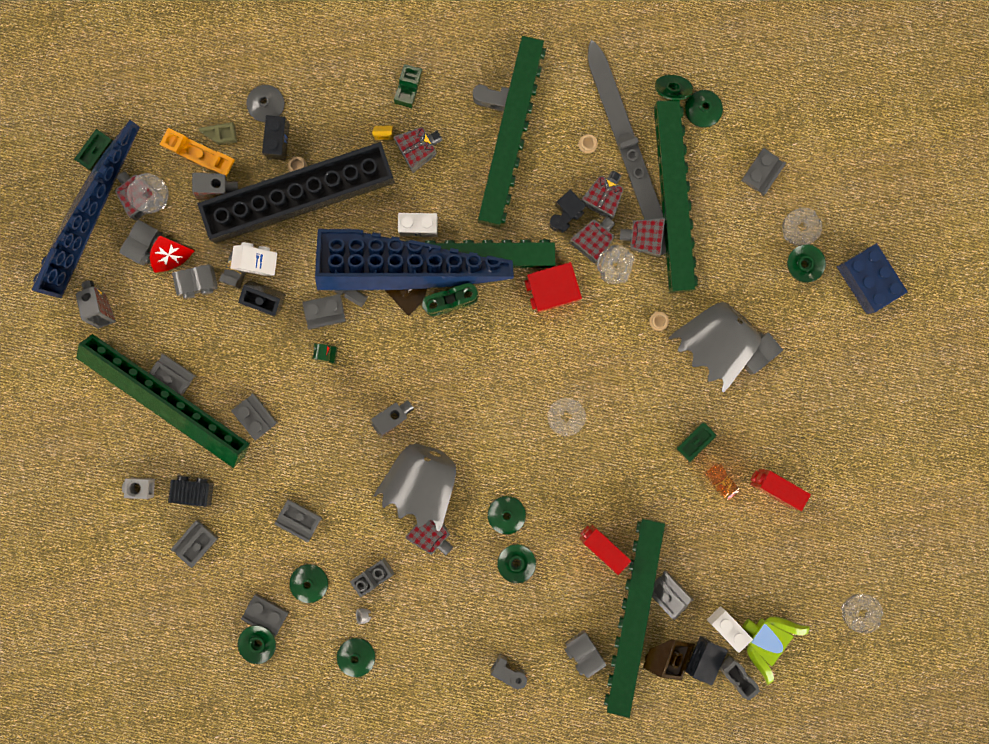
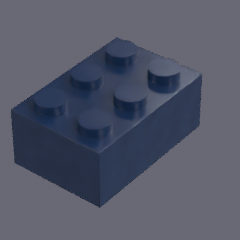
(872, 279)

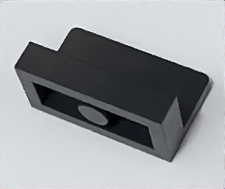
(706, 661)

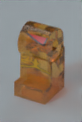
(722, 482)

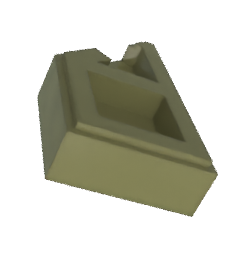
(221, 133)

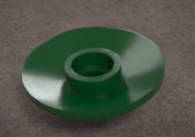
(673, 87)
(697, 114)
(815, 263)
(501, 506)
(518, 573)
(317, 579)
(359, 648)
(251, 650)

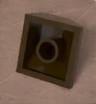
(669, 659)

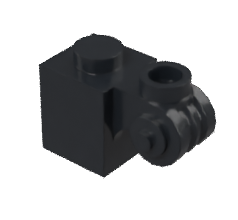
(571, 208)

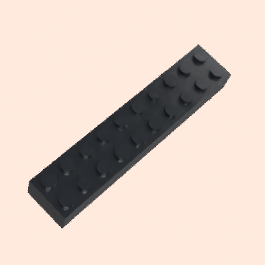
(296, 193)

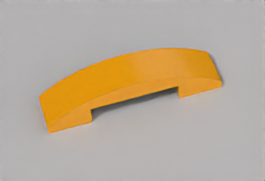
(196, 152)

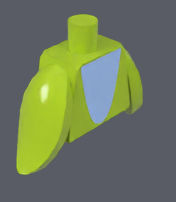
(769, 641)

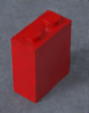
(553, 287)
(780, 489)
(604, 549)

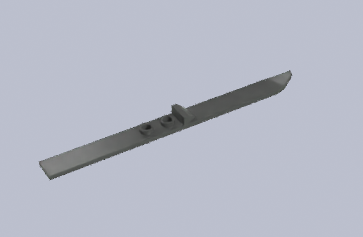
(624, 135)

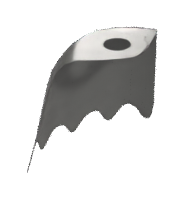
(719, 342)
(419, 485)

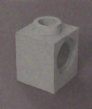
(147, 488)

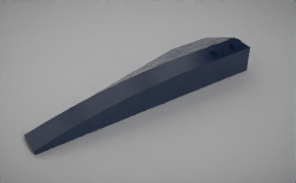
(82, 216)
(372, 262)

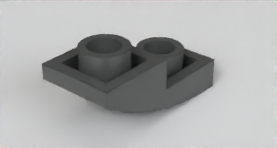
(372, 577)

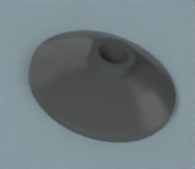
(273, 106)

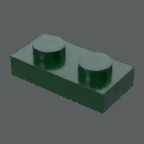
(93, 150)
(696, 441)

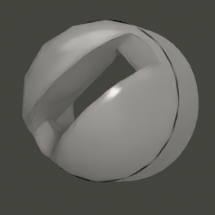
(362, 615)

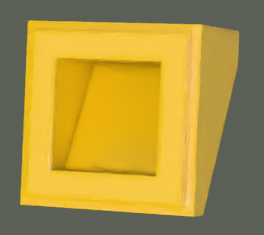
(383, 132)

